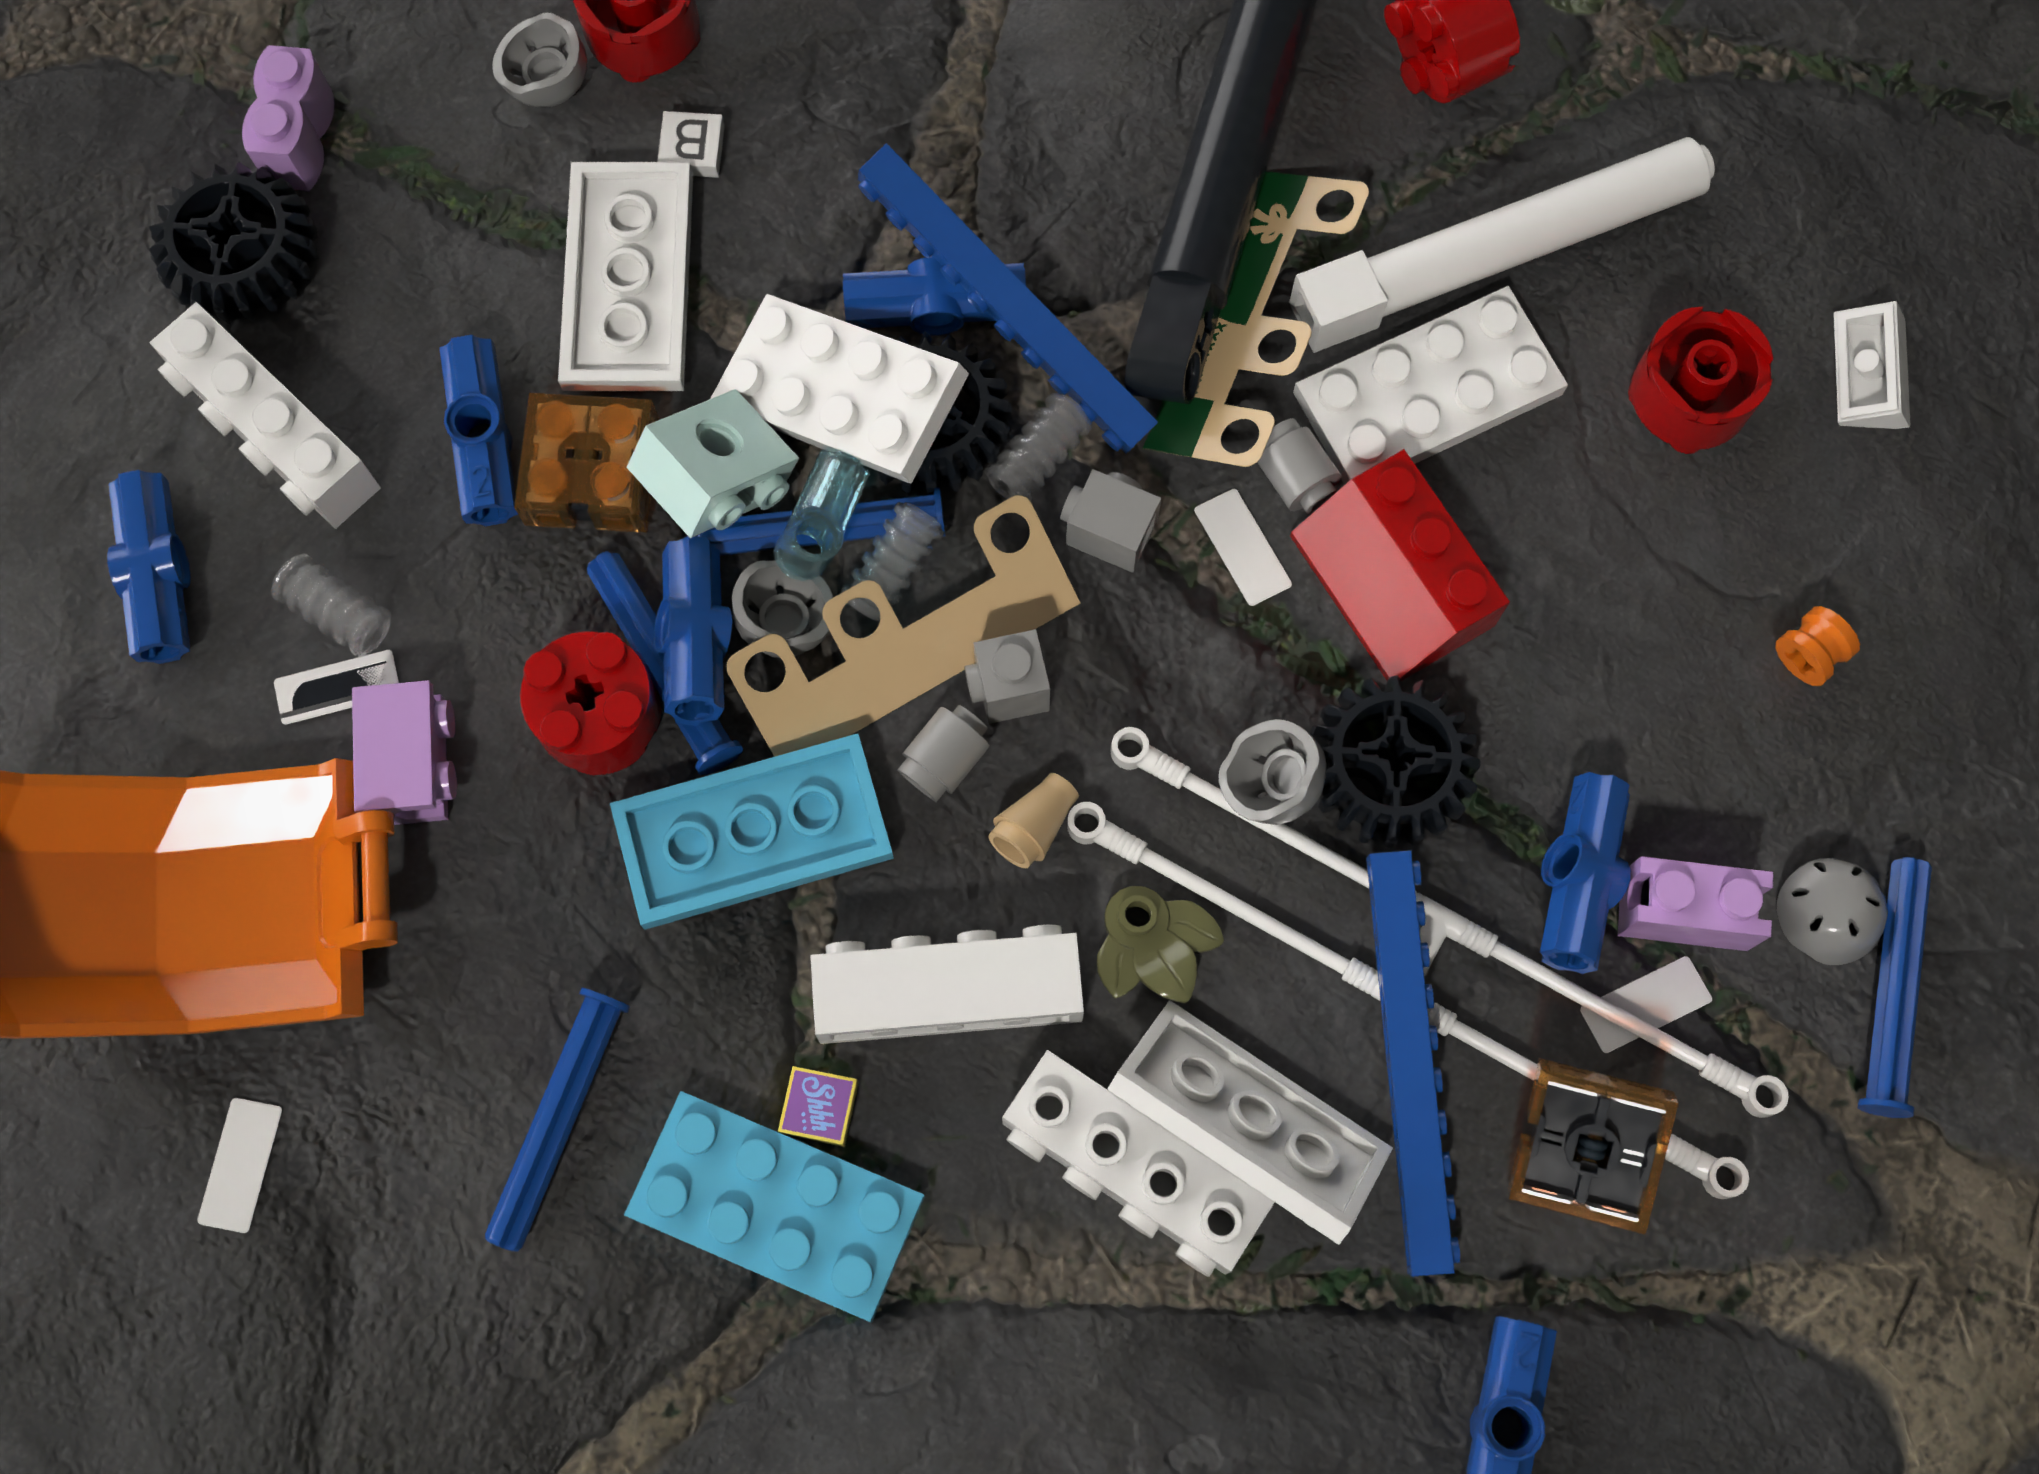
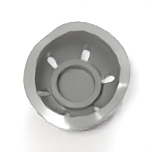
(546, 72)
(780, 613)
(1289, 775)
(1835, 897)

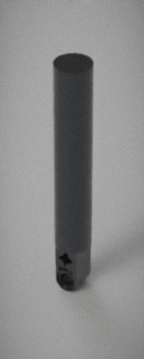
(1216, 197)

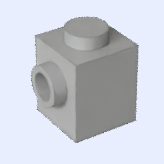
(1111, 518)
(1009, 677)

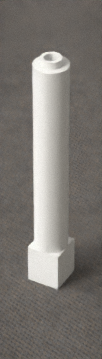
(1358, 291)

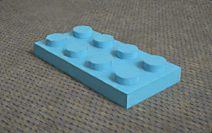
(750, 831)
(775, 1206)

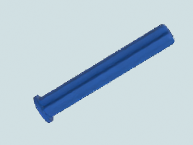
(762, 530)
(637, 623)
(1898, 990)
(554, 1120)

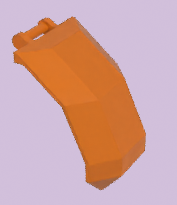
(187, 901)

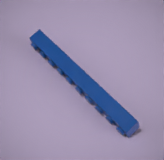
(1006, 299)
(1410, 1064)

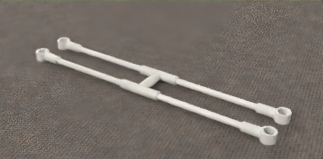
(1439, 924)

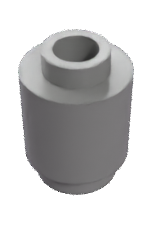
(1298, 467)
(944, 752)

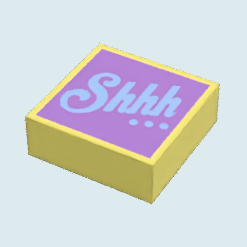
(818, 1106)

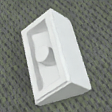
(1872, 367)

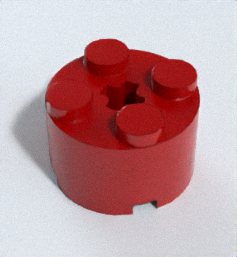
(639, 35)
(1453, 44)
(1701, 378)
(568, 675)

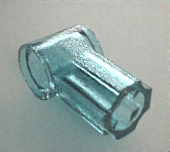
(822, 514)

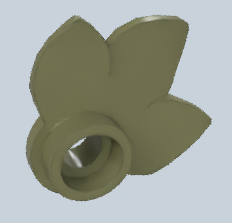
(1158, 952)

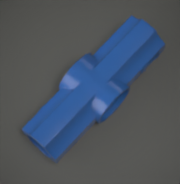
(912, 298)
(481, 462)
(149, 567)
(692, 631)
(1585, 873)
(1513, 1379)

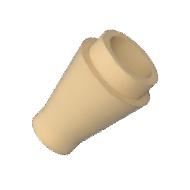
(1031, 823)

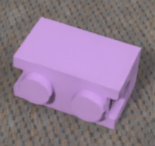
(402, 751)
(1695, 904)

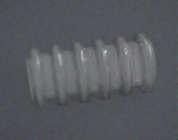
(1039, 448)
(896, 555)
(331, 604)

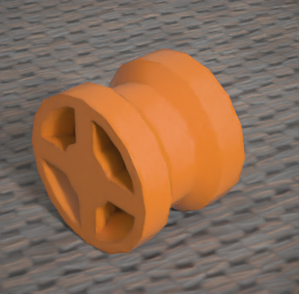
(1817, 646)

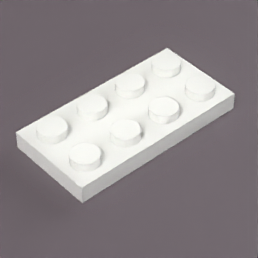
(626, 277)
(843, 386)
(1431, 386)
(1252, 1121)

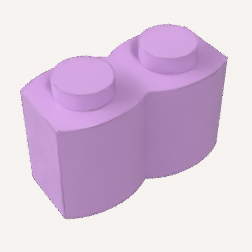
(288, 116)

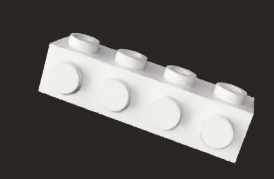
(265, 414)
(946, 986)
(1136, 1164)

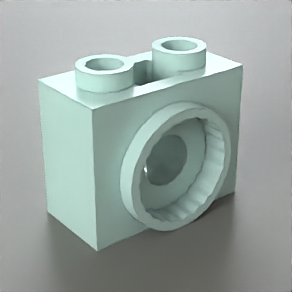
(713, 463)

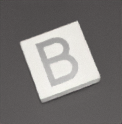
(692, 139)

